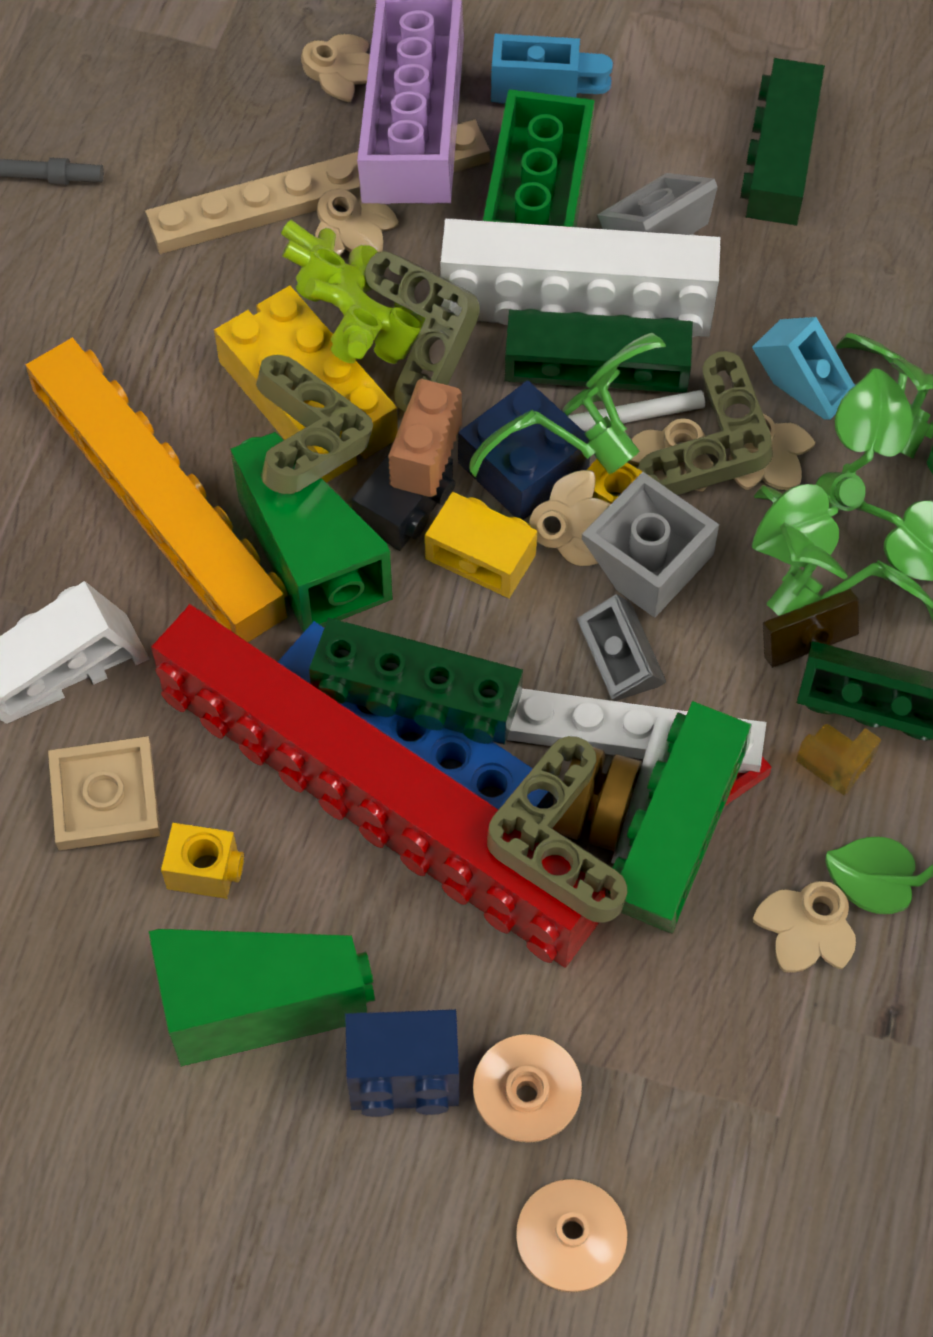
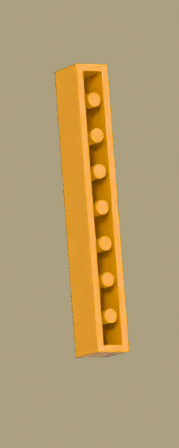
(157, 491)

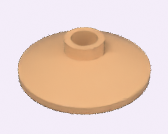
(532, 1063)
(567, 1262)

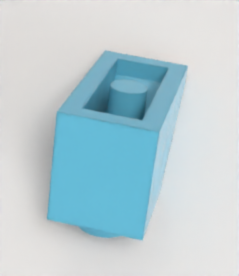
(804, 364)

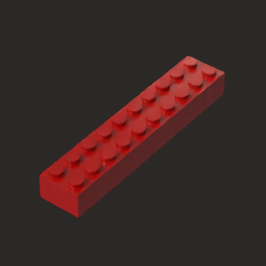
(361, 777)

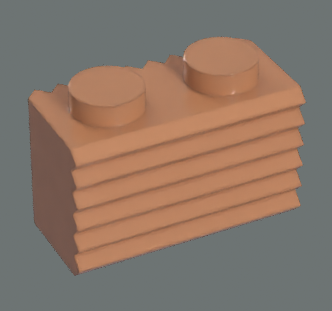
(425, 438)

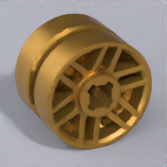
(602, 802)

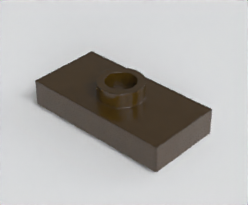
(822, 621)

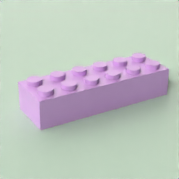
(411, 102)

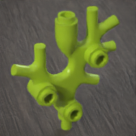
(331, 280)

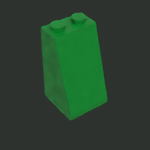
(313, 542)
(255, 988)

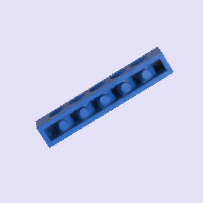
(482, 763)

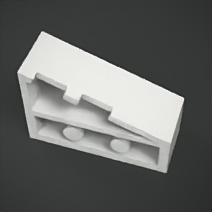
(62, 646)

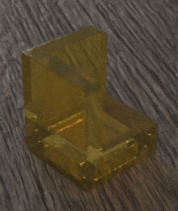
(836, 757)

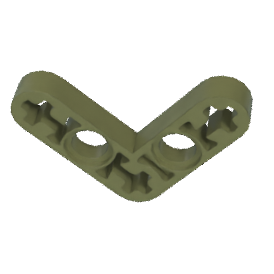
(439, 321)
(288, 386)
(733, 434)
(537, 826)

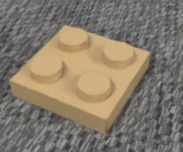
(103, 793)

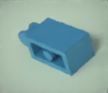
(546, 67)

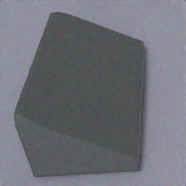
(621, 648)

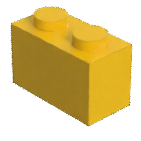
(481, 544)

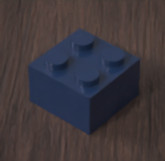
(528, 461)
(402, 1061)

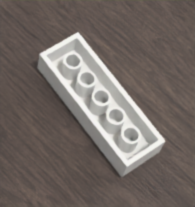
(582, 271)

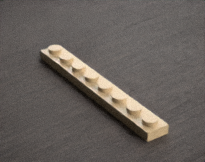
(278, 196)

